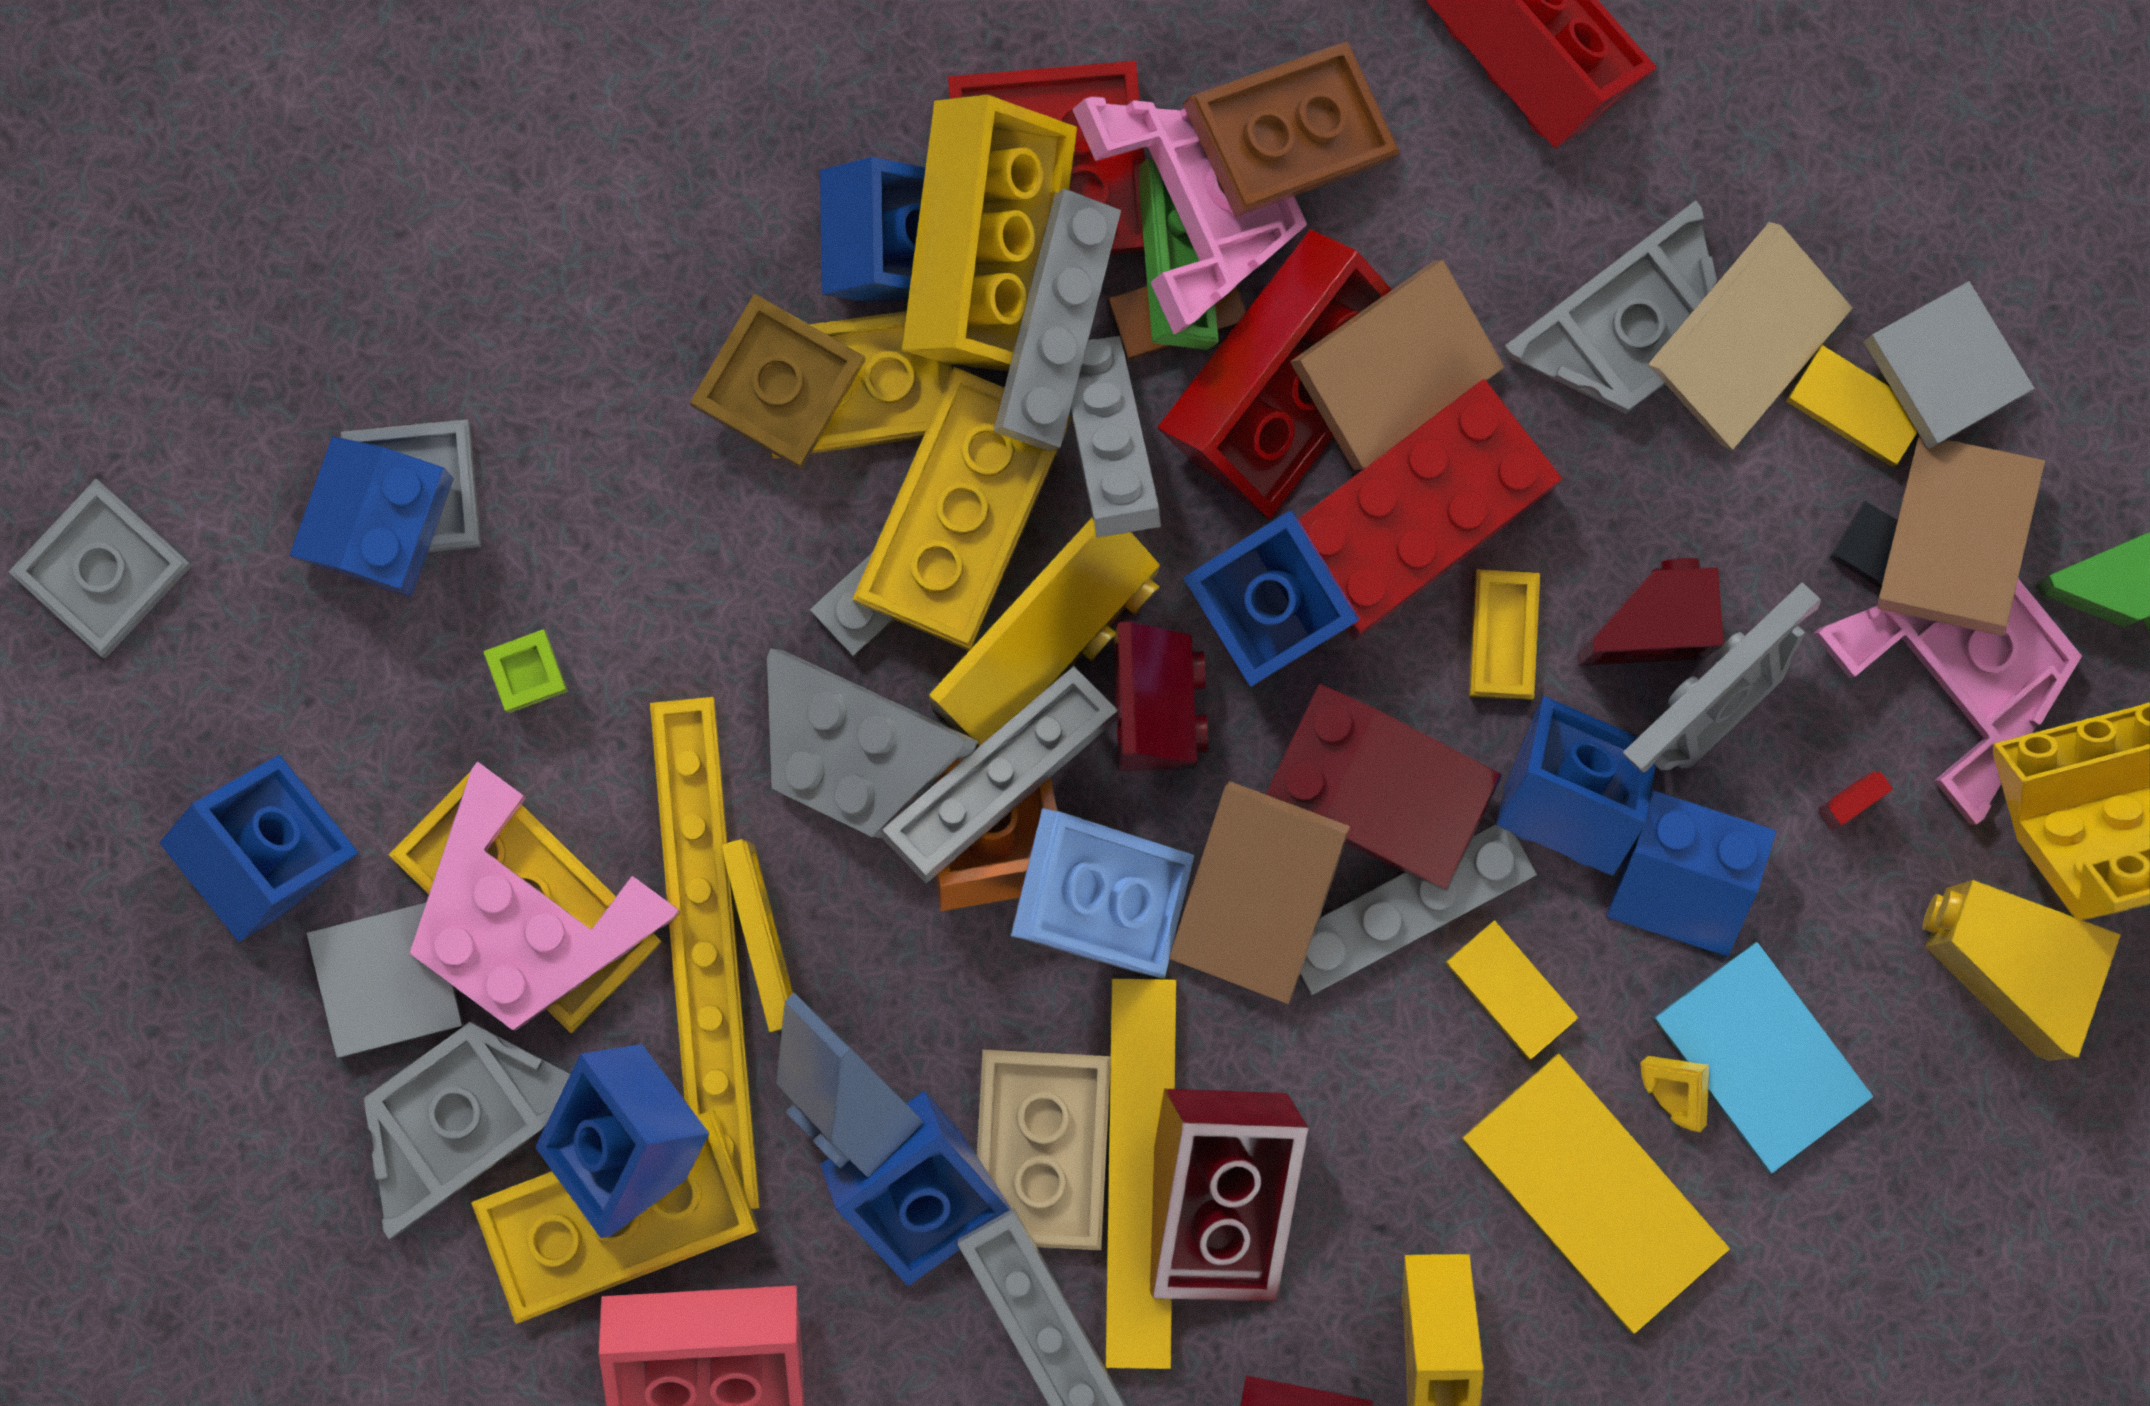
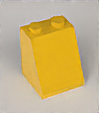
(2023, 963)

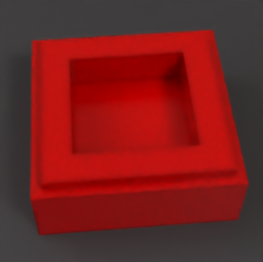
(1854, 799)

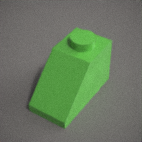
(2108, 584)

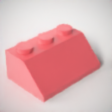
(702, 1348)

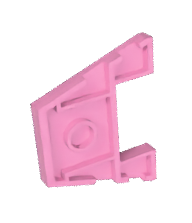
(1223, 243)
(1993, 679)
(505, 937)

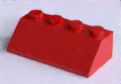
(1551, 57)
(1247, 408)

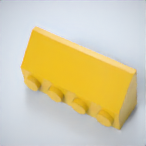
(982, 227)
(1047, 631)

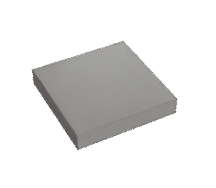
(1948, 365)
(447, 446)
(100, 568)
(376, 988)

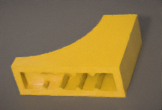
(1441, 1331)

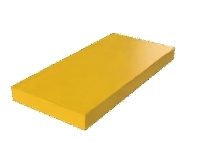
(955, 517)
(550, 868)
(1595, 1193)
(555, 1257)

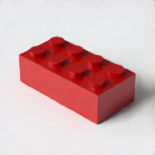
(1428, 504)

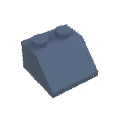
(838, 1093)

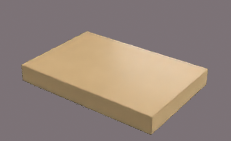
(1750, 335)
(1047, 1141)

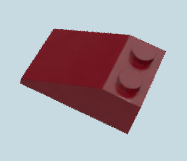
(1156, 698)
(1394, 786)
(1223, 1193)

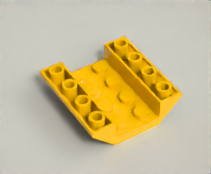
(2084, 808)

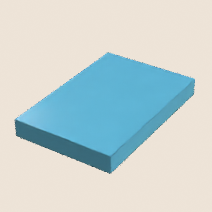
(1765, 1056)

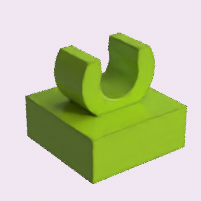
(525, 671)

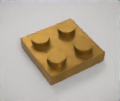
(777, 381)

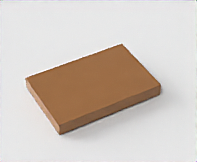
(1397, 364)
(1961, 535)
(1259, 892)

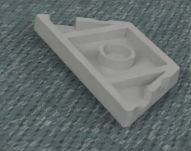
(1623, 316)
(1742, 677)
(851, 747)
(454, 1119)

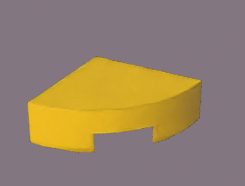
(1679, 1089)

